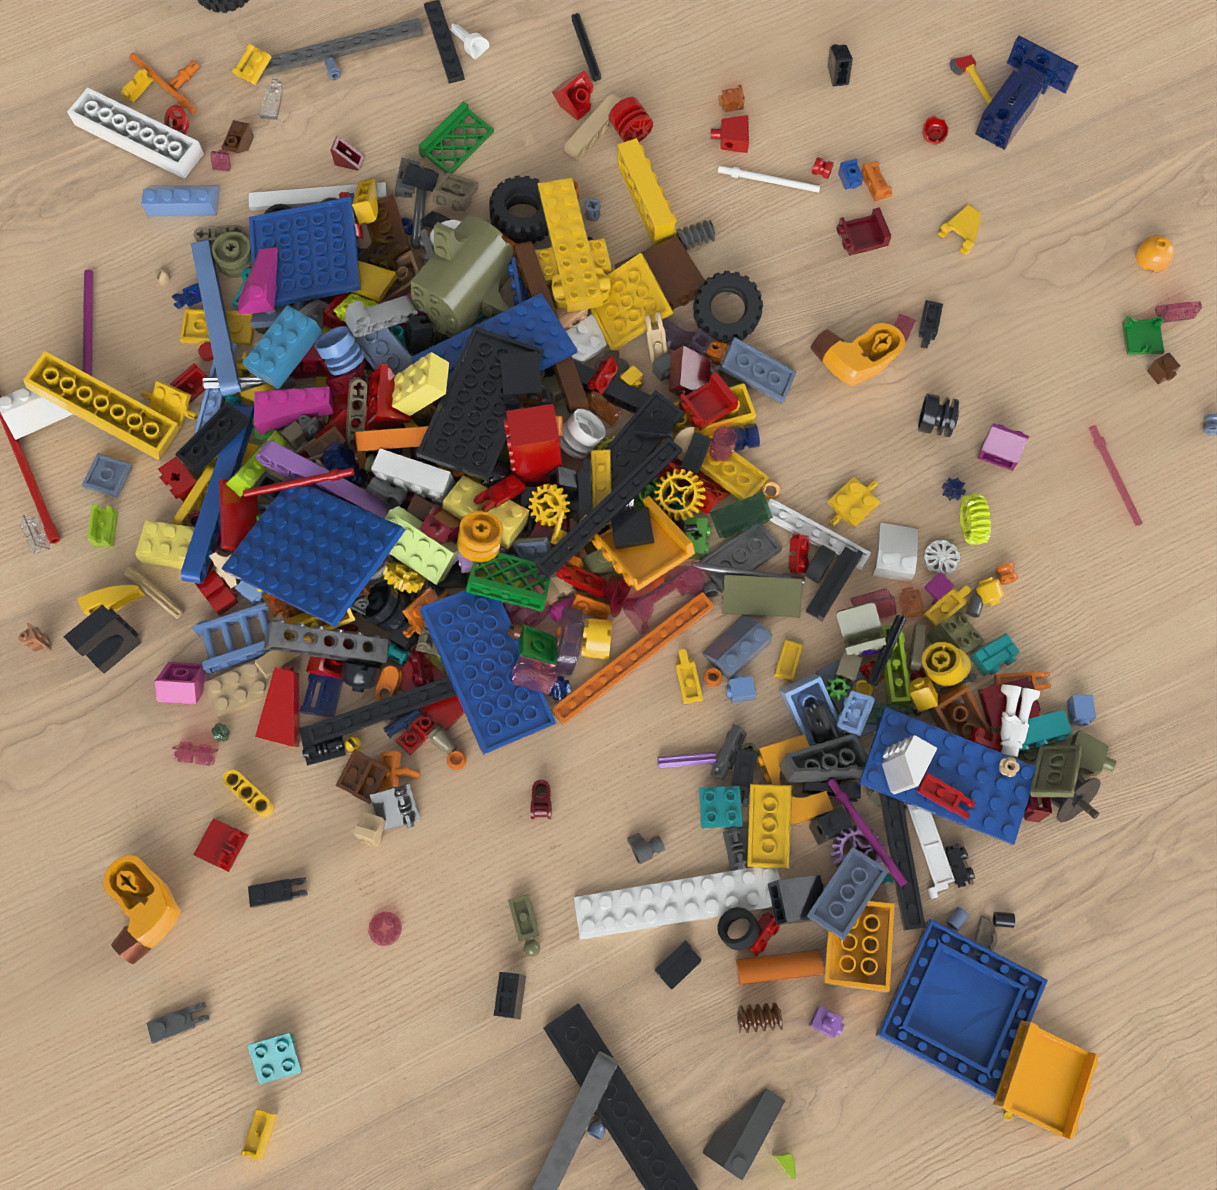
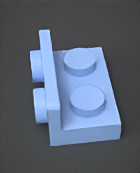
(855, 713)

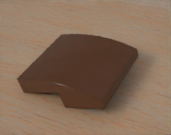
(362, 776)

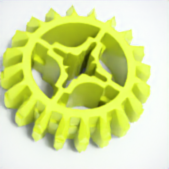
(975, 519)

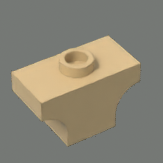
(219, 559)
(369, 829)

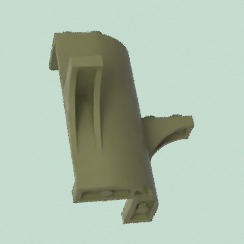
(463, 276)

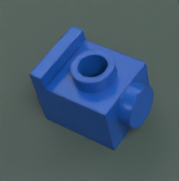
(850, 174)

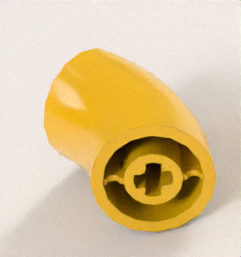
(945, 664)

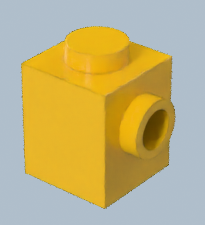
(923, 693)

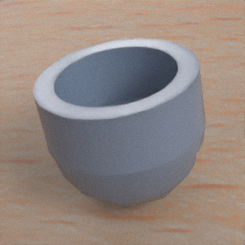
(595, 1130)

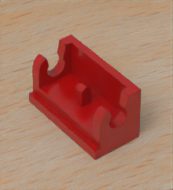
(329, 317)
(190, 381)

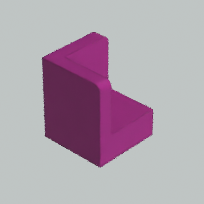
(939, 587)

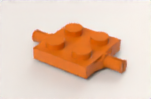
(413, 613)

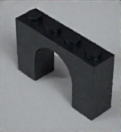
(106, 626)

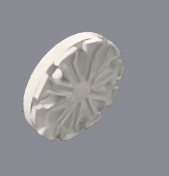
(941, 557)

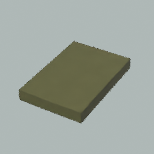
(1056, 771)

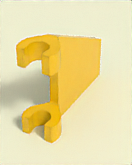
(966, 225)

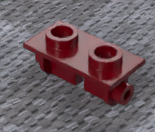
(420, 674)

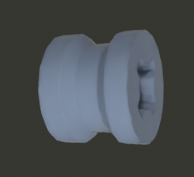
(1211, 424)

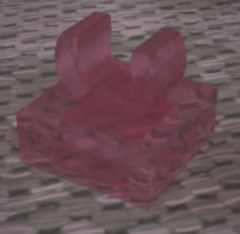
(220, 160)

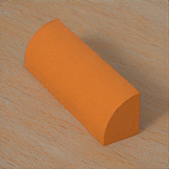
(779, 967)

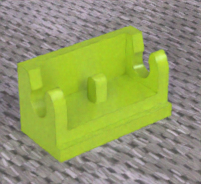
(102, 526)

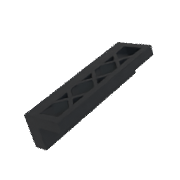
(834, 583)

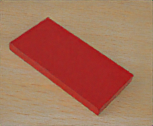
(236, 516)
(445, 711)

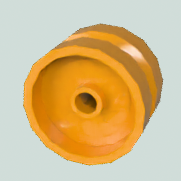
(479, 536)

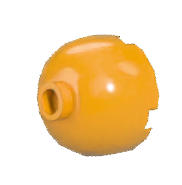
(1155, 253)

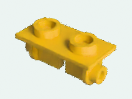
(136, 87)

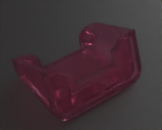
(640, 604)

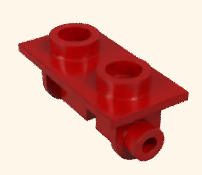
(605, 373)
(800, 545)
(767, 930)

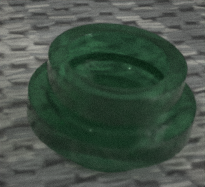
(220, 732)

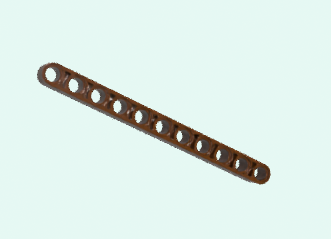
(535, 284)

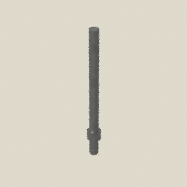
(740, 572)

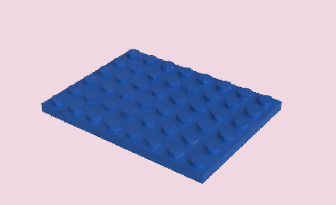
(313, 551)

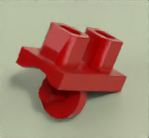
(978, 736)

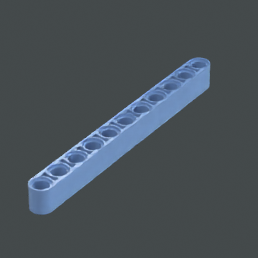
(216, 318)

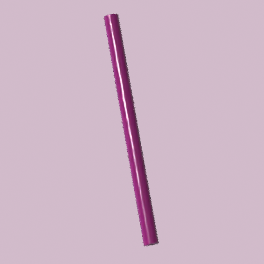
(87, 322)

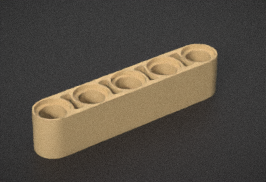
(591, 129)

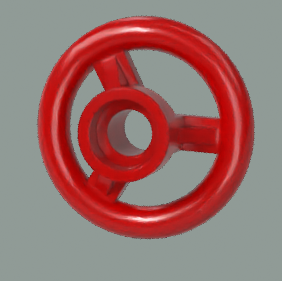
(178, 122)

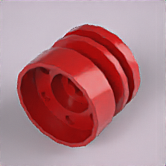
(630, 120)

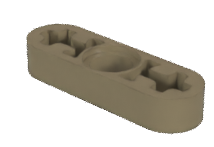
(213, 230)
(917, 646)

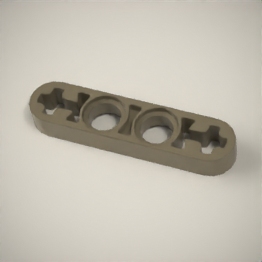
(355, 413)

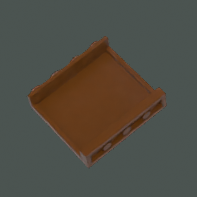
(673, 271)

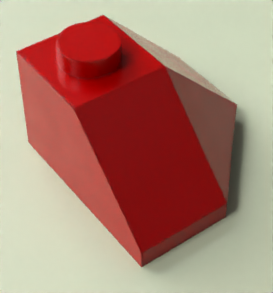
(575, 95)

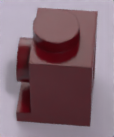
(1034, 812)

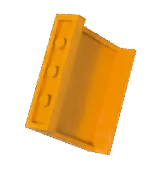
(649, 561)
(1046, 1080)

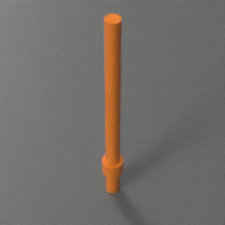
(181, 100)

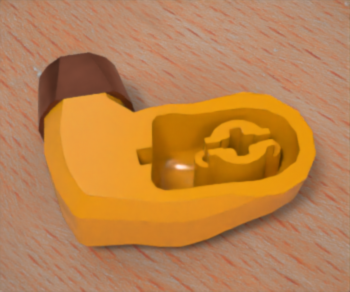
(863, 357)
(145, 901)

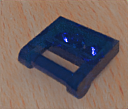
(327, 696)

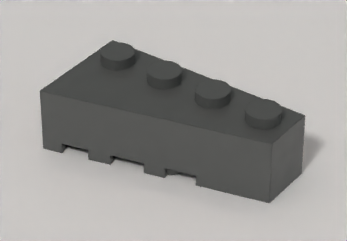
(830, 760)

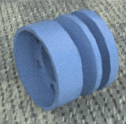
(339, 350)

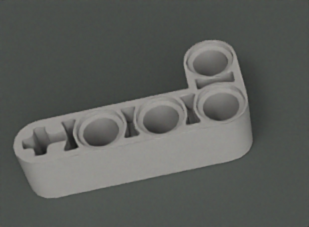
(378, 317)

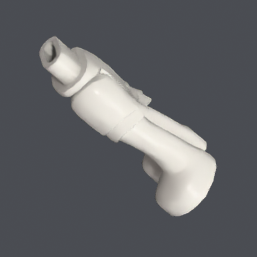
(1015, 728)

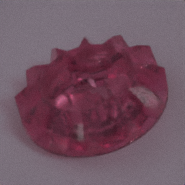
(392, 933)

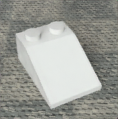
(896, 552)

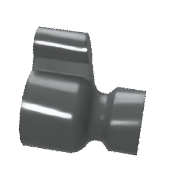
(644, 850)

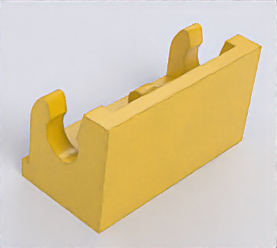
(259, 1134)

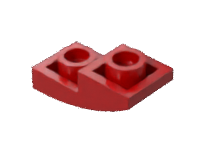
(417, 733)

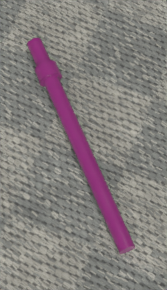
(843, 798)

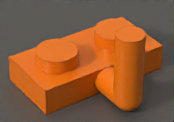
(391, 779)

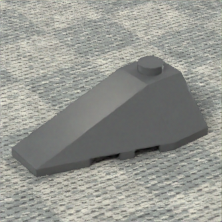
(742, 1137)

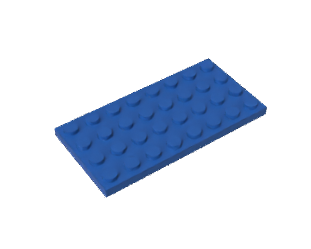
(527, 322)
(480, 663)
(961, 765)

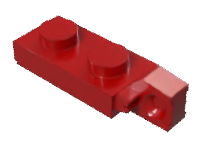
(583, 580)

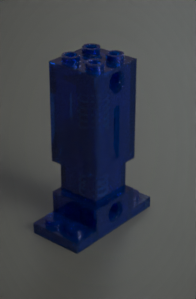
(1022, 89)

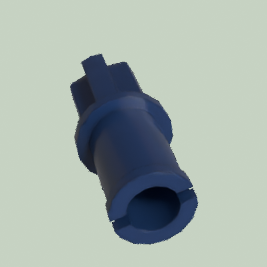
(401, 723)

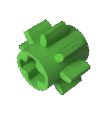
(833, 684)

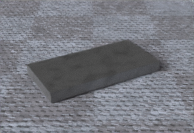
(744, 551)

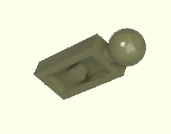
(525, 923)

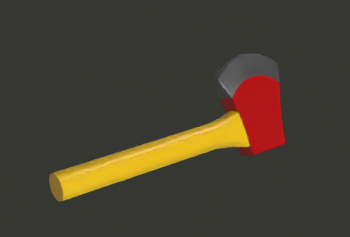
(968, 64)

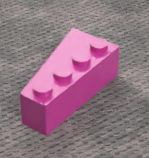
(283, 407)

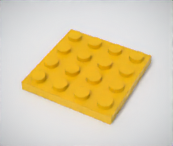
(631, 297)

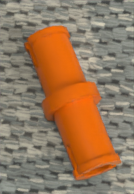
(184, 75)

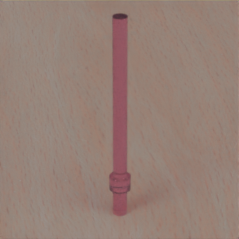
(1100, 443)

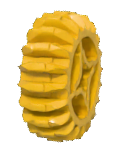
(687, 490)

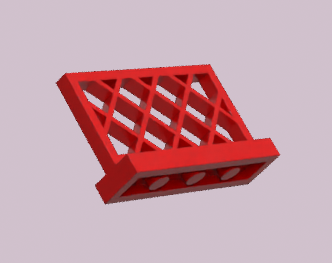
(713, 497)

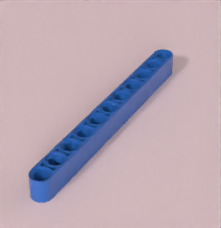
(209, 522)

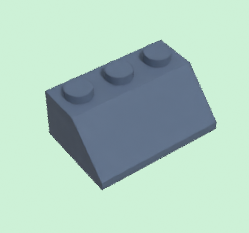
(738, 646)

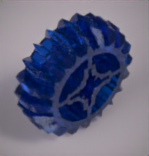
(341, 457)

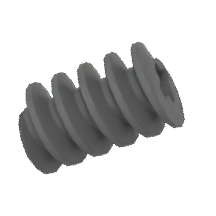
(696, 234)

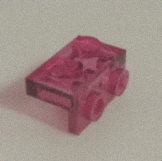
(1178, 311)

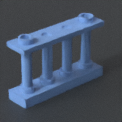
(233, 656)

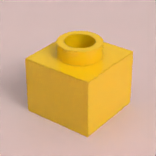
(632, 377)

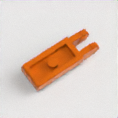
(1007, 677)

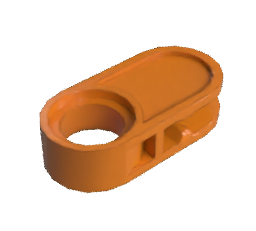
(389, 679)

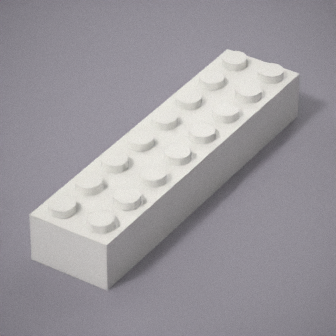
(136, 133)

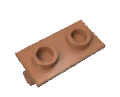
(34, 638)

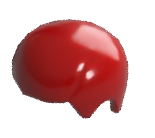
(935, 130)

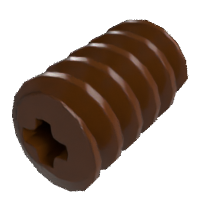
(759, 1017)

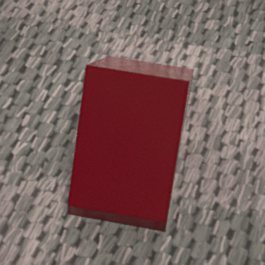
(346, 155)

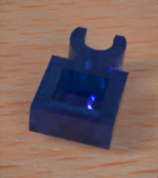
(190, 296)

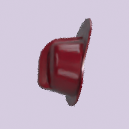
(615, 594)

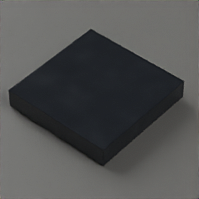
(632, 528)

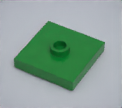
(538, 645)

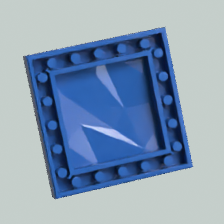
(960, 1007)

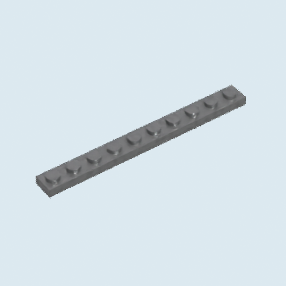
(343, 46)

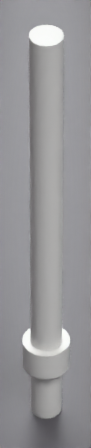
(736, 172)

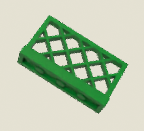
(443, 132)
(507, 591)

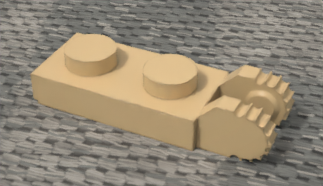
(655, 338)

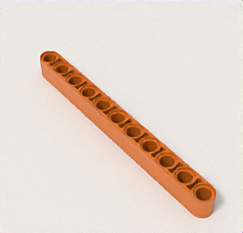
(403, 437)

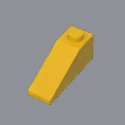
(365, 201)

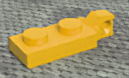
(947, 606)
(688, 678)

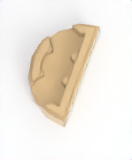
(683, 440)

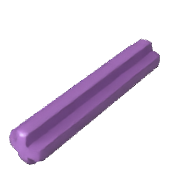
(687, 759)

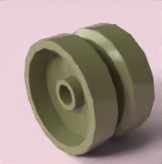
(232, 253)

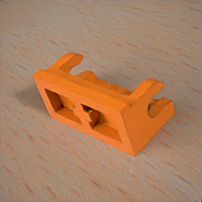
(875, 181)

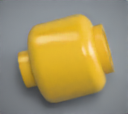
(990, 591)

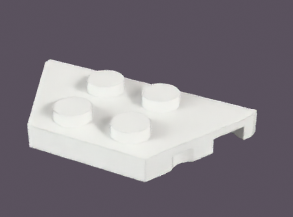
(587, 339)

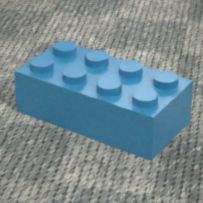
(282, 347)

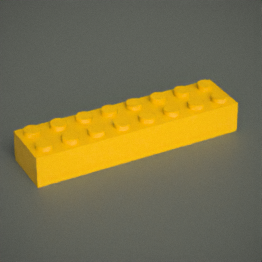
(101, 405)

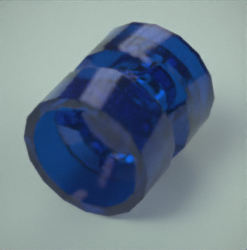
(747, 437)

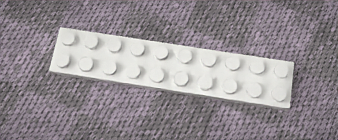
(673, 901)

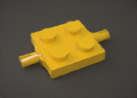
(170, 402)
(853, 502)

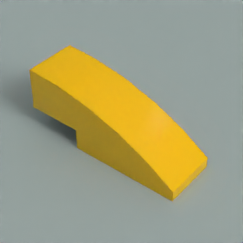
(110, 597)

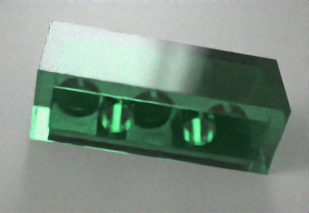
(741, 515)

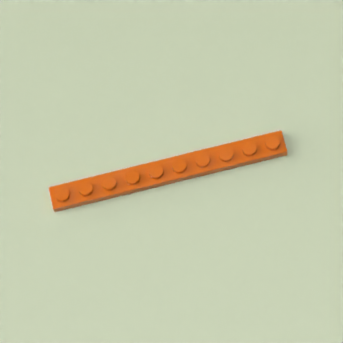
(632, 658)

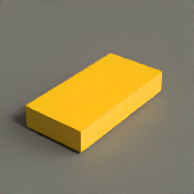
(788, 660)

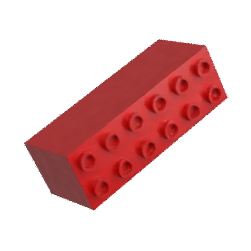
(533, 443)

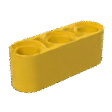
(241, 787)

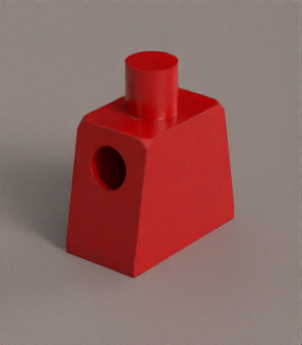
(733, 134)

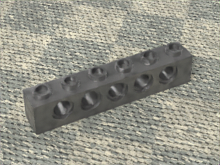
(276, 641)

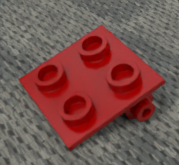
(221, 845)

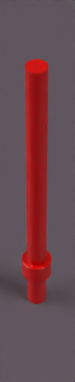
(333, 475)

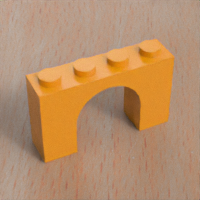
(801, 808)

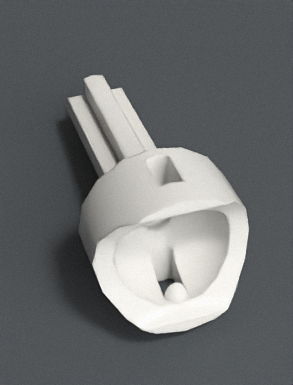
(474, 43)

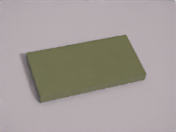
(762, 596)

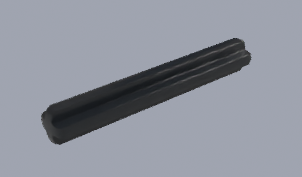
(886, 650)

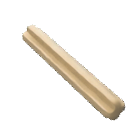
(154, 593)

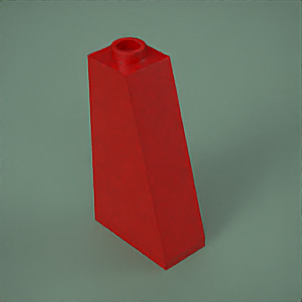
(281, 709)

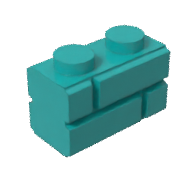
(995, 654)

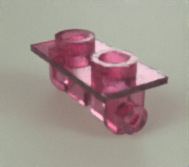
(186, 751)

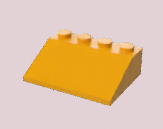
(866, 952)

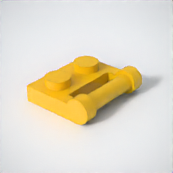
(255, 65)

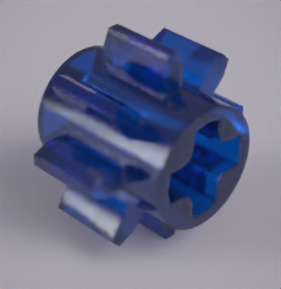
(957, 485)
(560, 689)

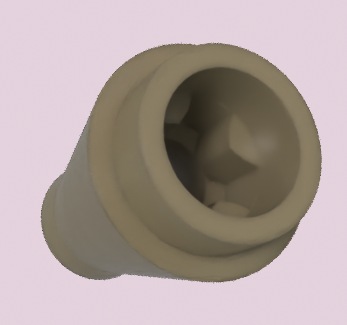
(442, 739)

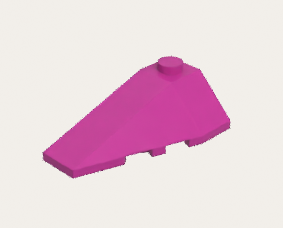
(260, 286)

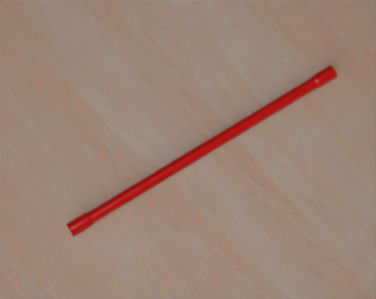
(49, 527)

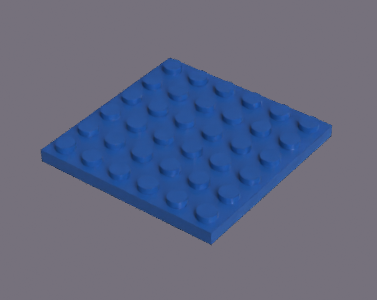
(313, 247)

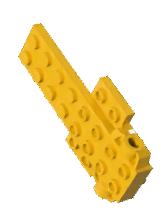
(573, 262)

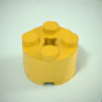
(597, 638)

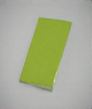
(786, 1162)

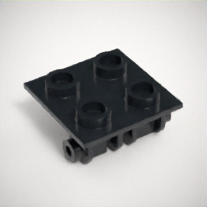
(320, 752)

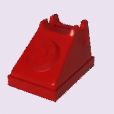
(379, 401)

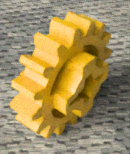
(543, 510)
(403, 577)

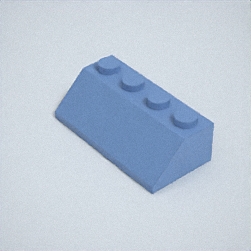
(180, 200)

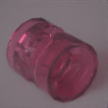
(723, 443)

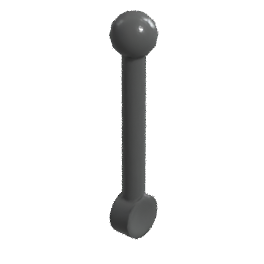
(972, 677)

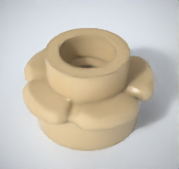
(1003, 766)

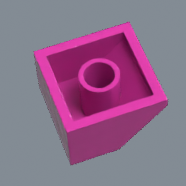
(180, 683)

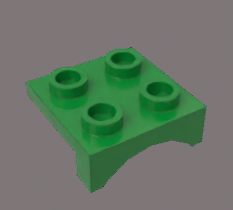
(1143, 336)

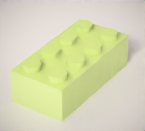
(420, 551)

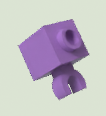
(827, 1022)

